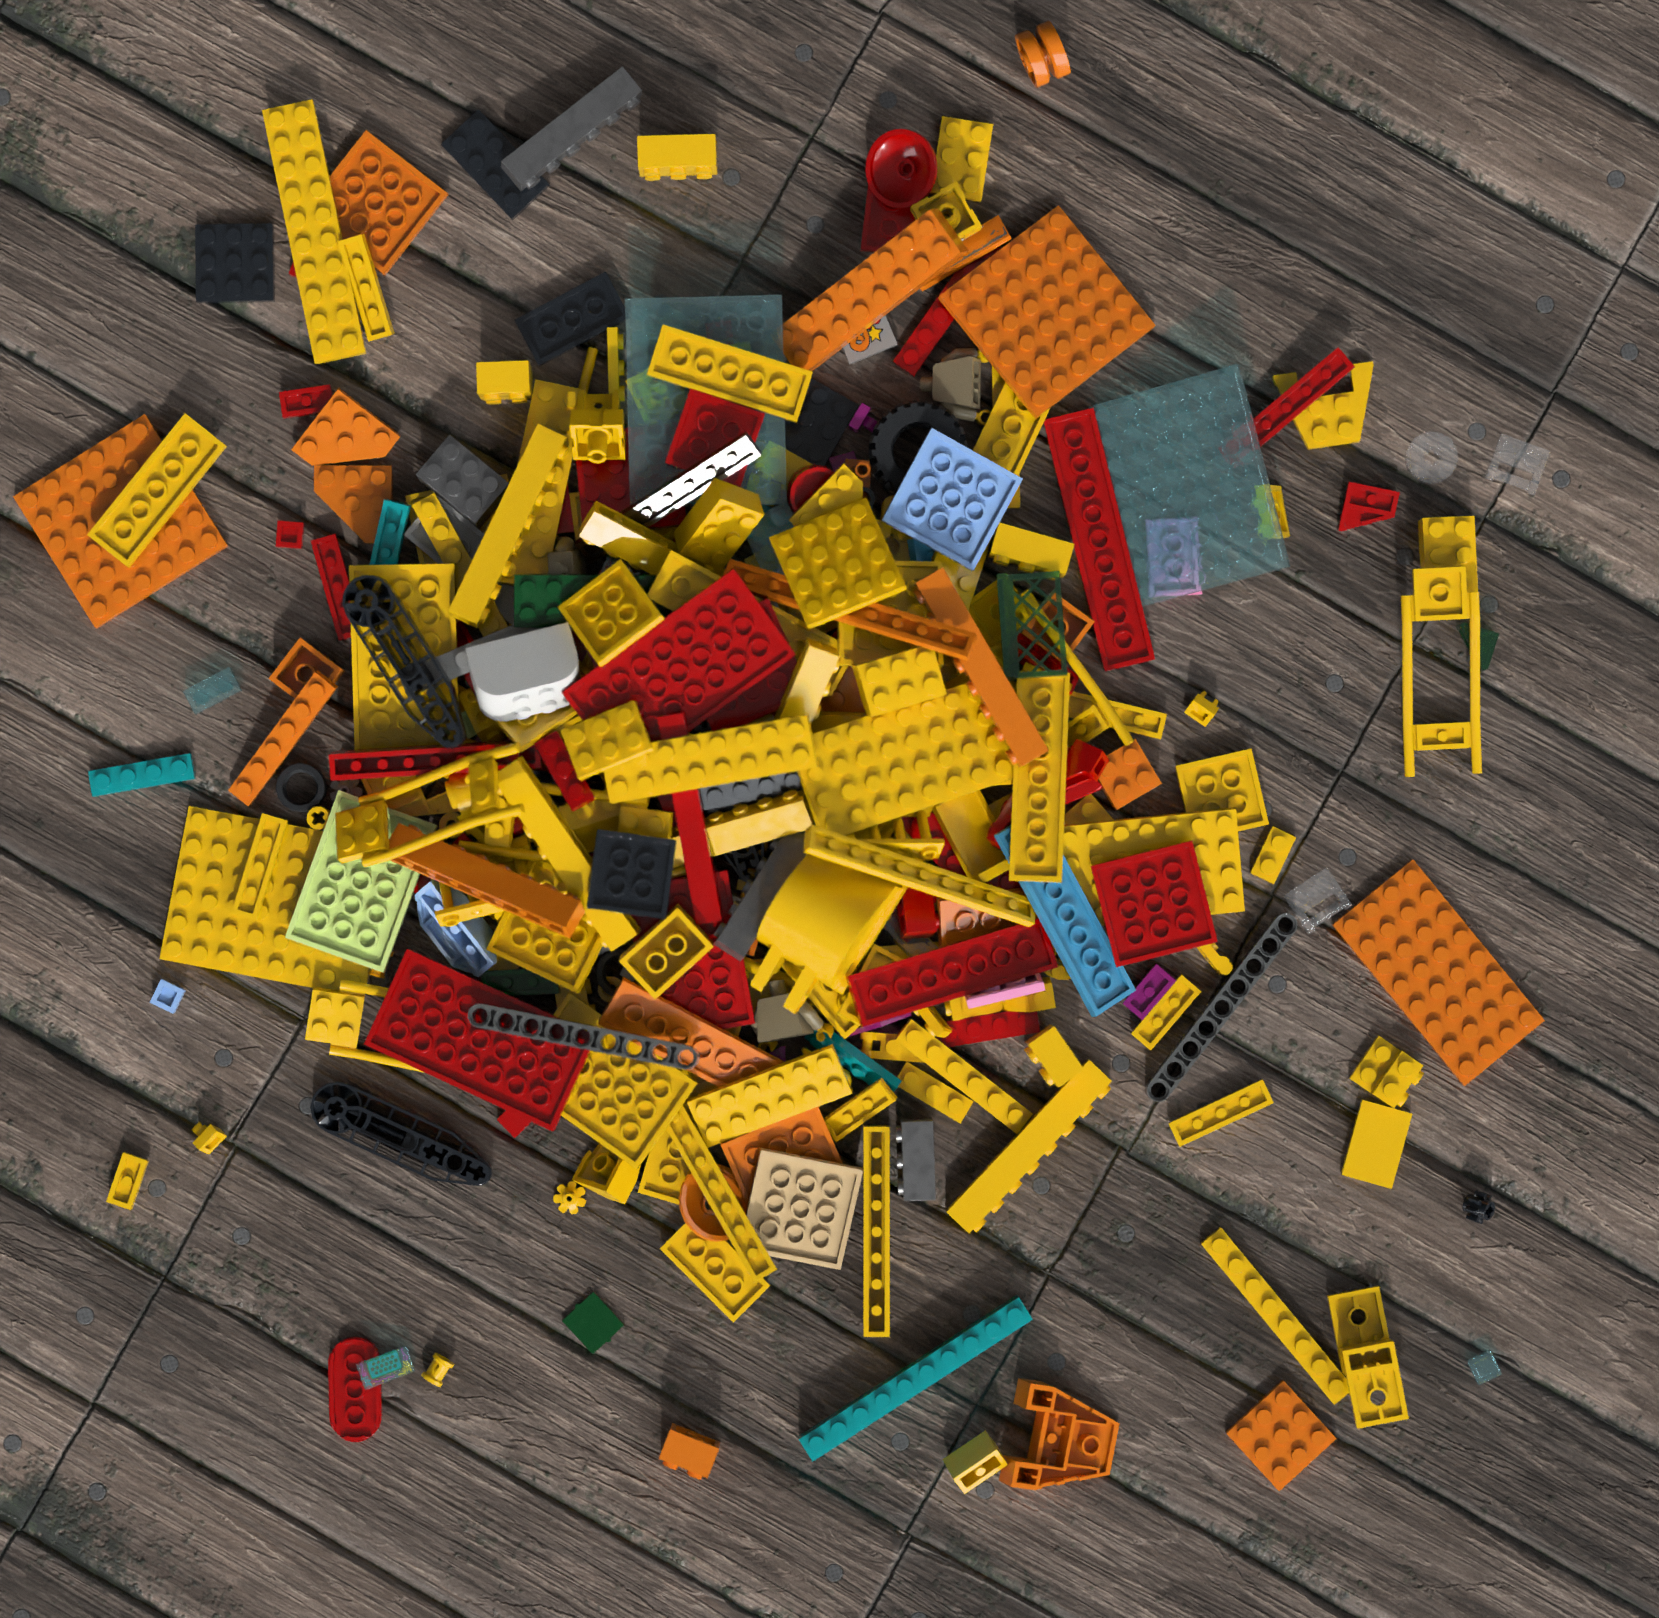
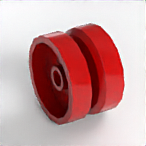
(804, 483)

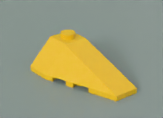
(606, 1174)

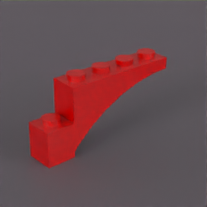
(1083, 765)

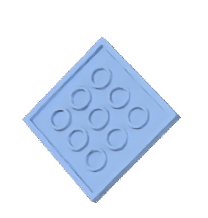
(951, 499)

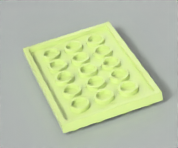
(351, 906)

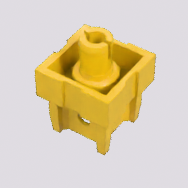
(951, 202)
(598, 432)

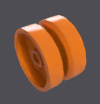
(1042, 54)

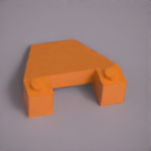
(1065, 1443)

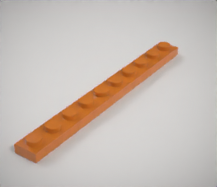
(873, 617)

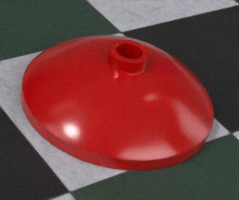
(888, 166)

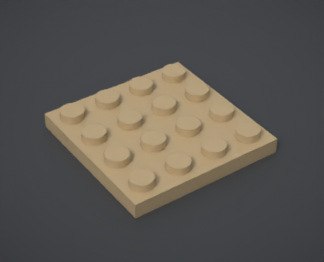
(803, 1206)

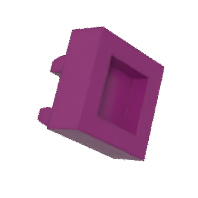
(862, 419)

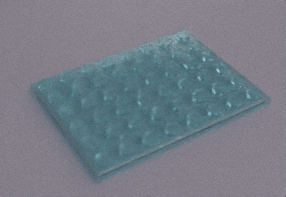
(656, 405)
(1191, 485)

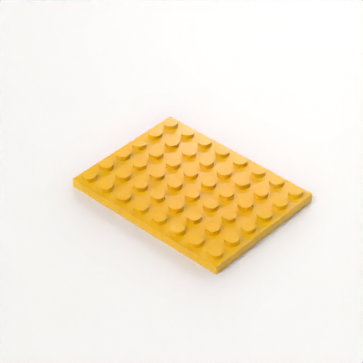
(204, 890)

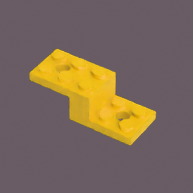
(1367, 1357)

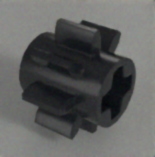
(1478, 1207)

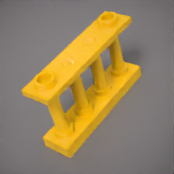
(922, 848)
(476, 908)

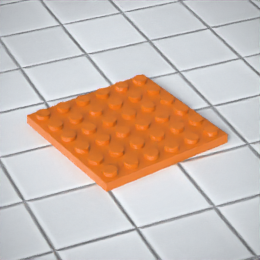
(1046, 312)
(76, 496)

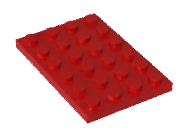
(717, 982)

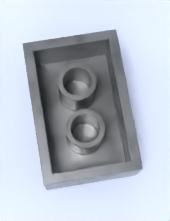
(463, 481)
(916, 1159)

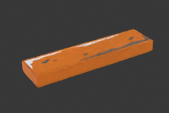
(980, 243)

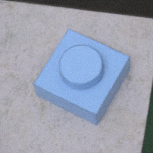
(167, 996)

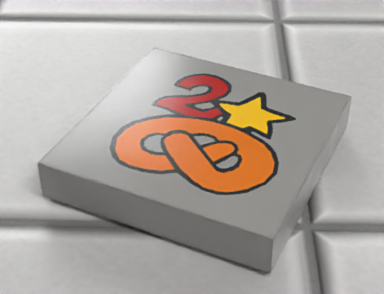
(872, 341)

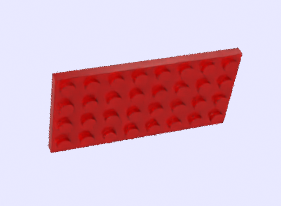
(689, 660)
(429, 1029)

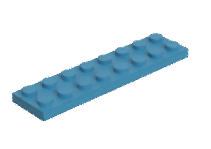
(1076, 936)

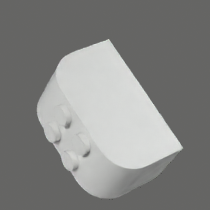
(524, 673)

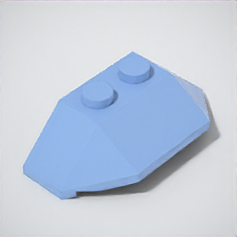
(460, 944)

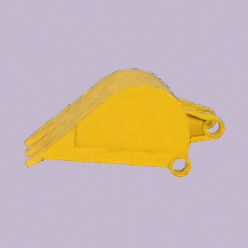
(825, 922)

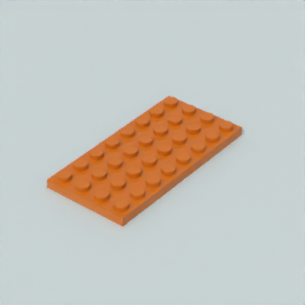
(1438, 972)

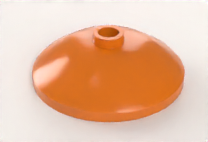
(696, 1215)

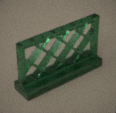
(1008, 625)

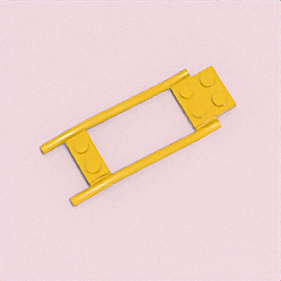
(1440, 596)
(1094, 720)
(633, 819)
(364, 829)
(337, 1020)

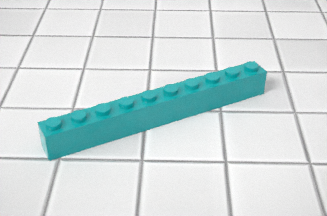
(915, 1378)

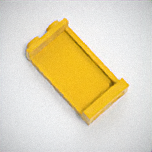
(966, 828)

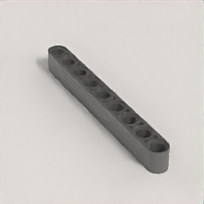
(1232, 1000)
(571, 1032)

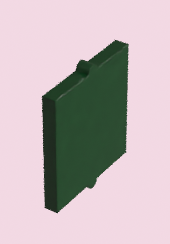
(593, 1322)

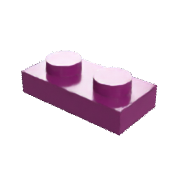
(1149, 991)

